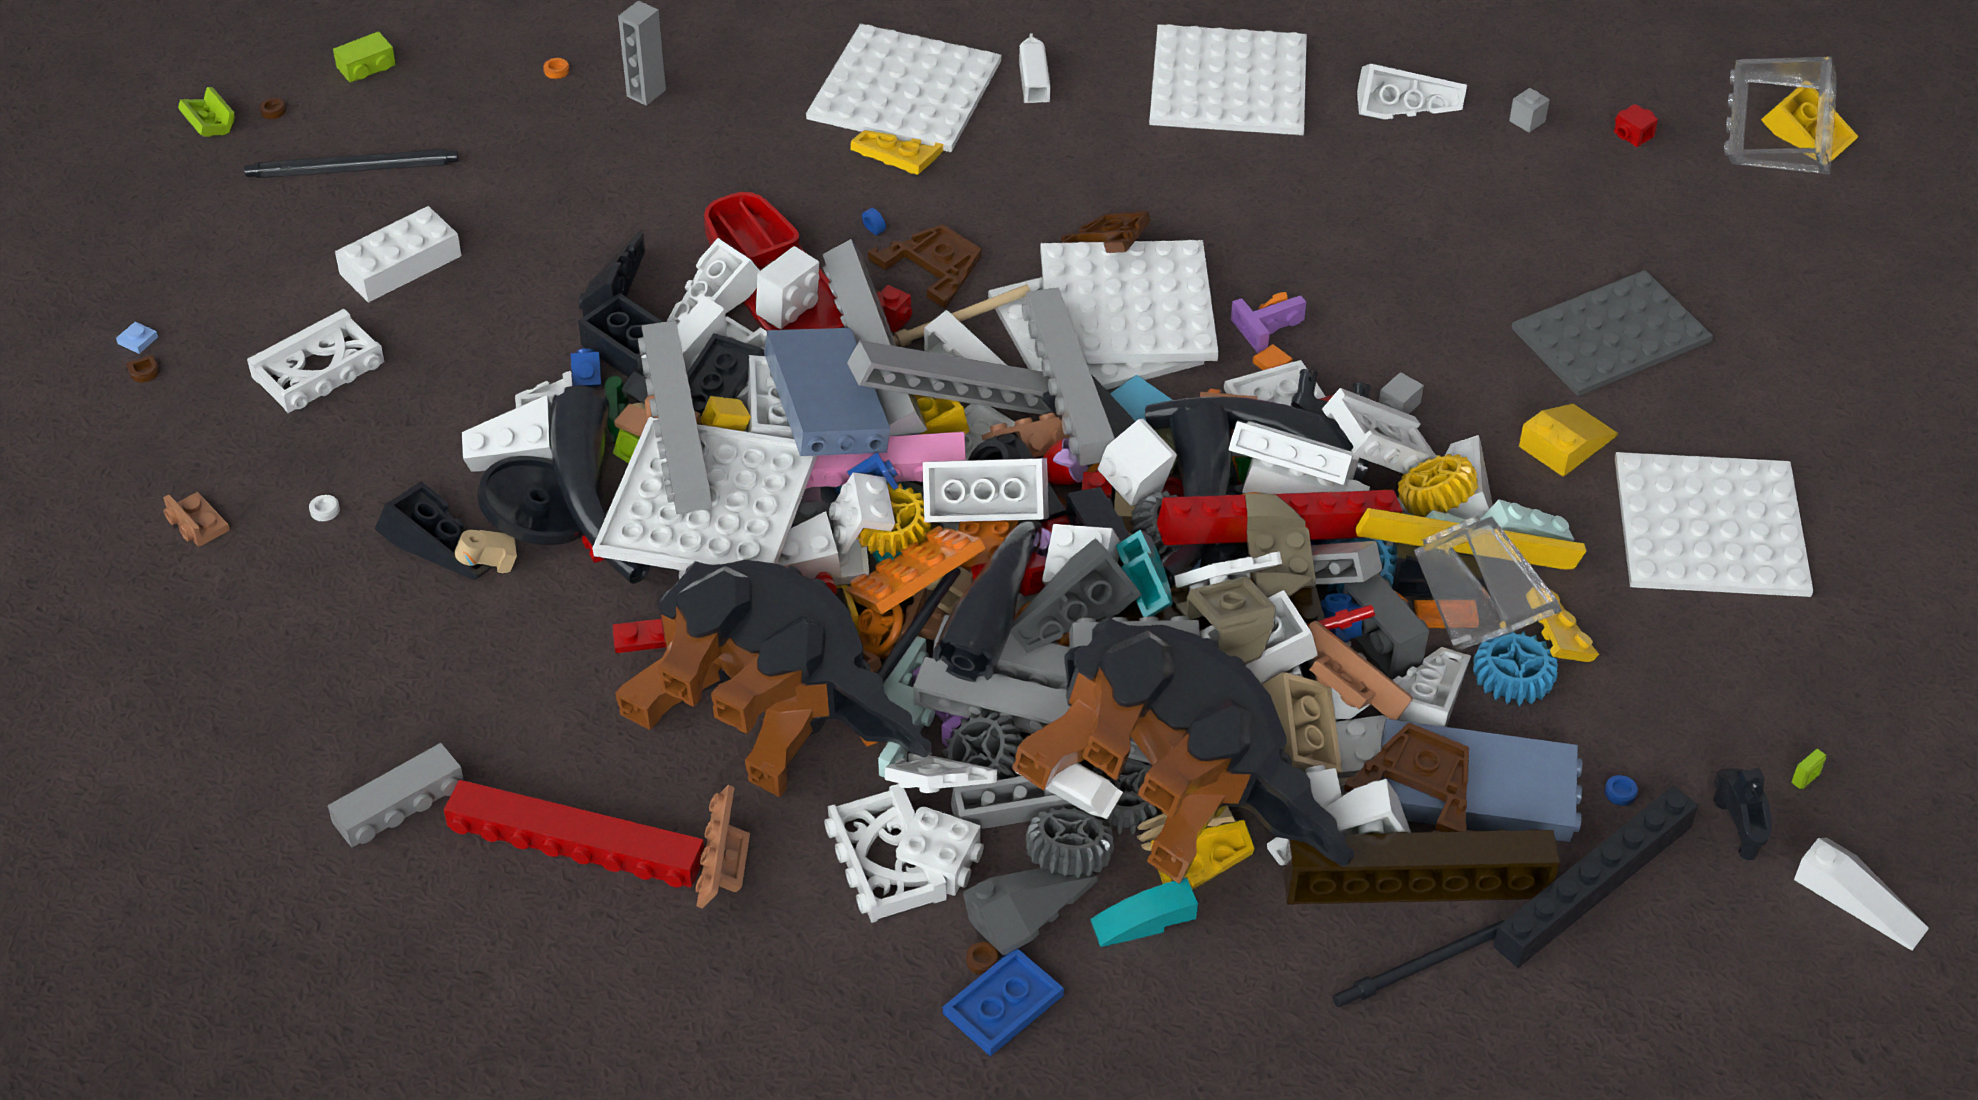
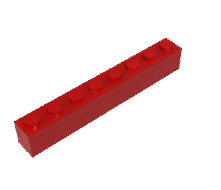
(1225, 516)
(574, 834)

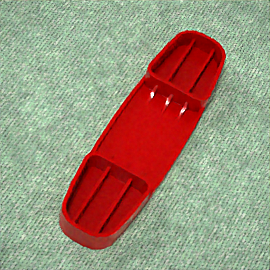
(763, 235)

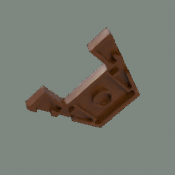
(1114, 229)
(938, 252)
(1427, 765)

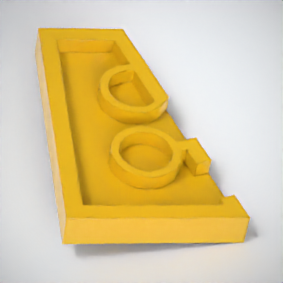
(902, 154)
(1566, 637)
(1217, 851)

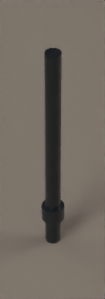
(917, 624)
(1367, 986)

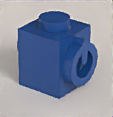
(1337, 602)

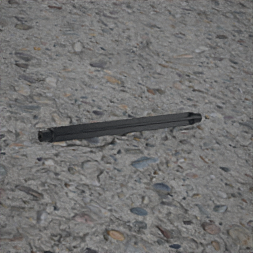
(351, 163)

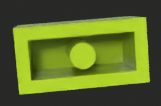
(364, 57)

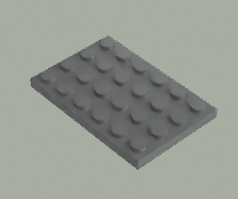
(1611, 332)

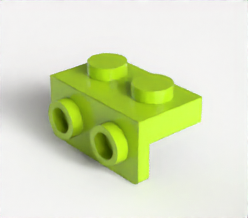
(208, 115)

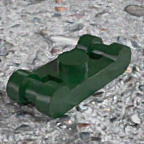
(617, 401)

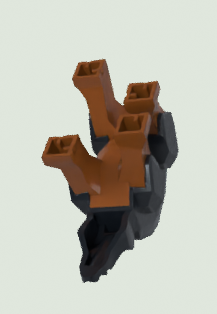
(786, 654)
(1199, 726)

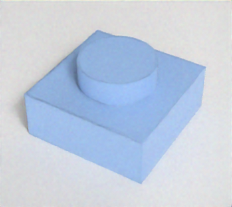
(137, 337)

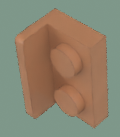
(195, 518)

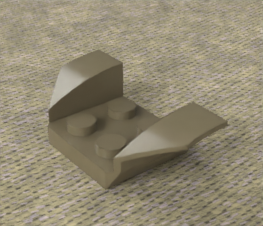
(1278, 528)
(1237, 612)

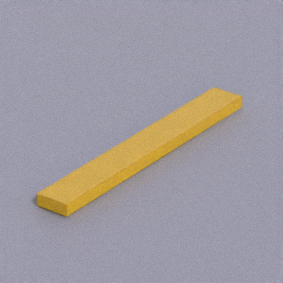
(1412, 529)

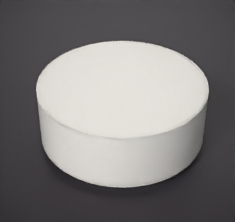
(324, 508)

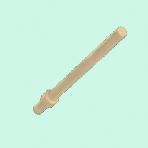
(903, 337)

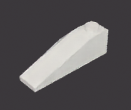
(1481, 500)
(1434, 687)
(1360, 811)

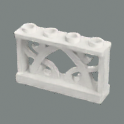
(311, 384)
(1379, 431)
(1294, 452)
(898, 815)

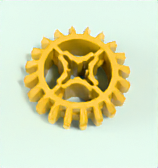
(1438, 485)
(908, 527)

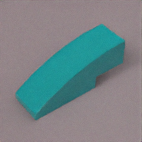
(1146, 572)
(1146, 913)

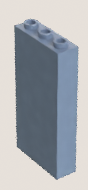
(821, 394)
(1509, 785)

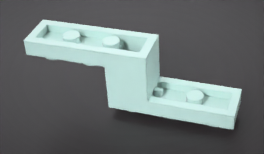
(1519, 519)
(900, 691)

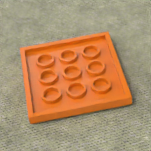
(913, 569)

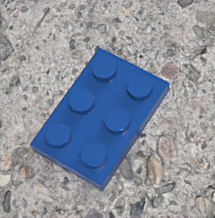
(1003, 1001)

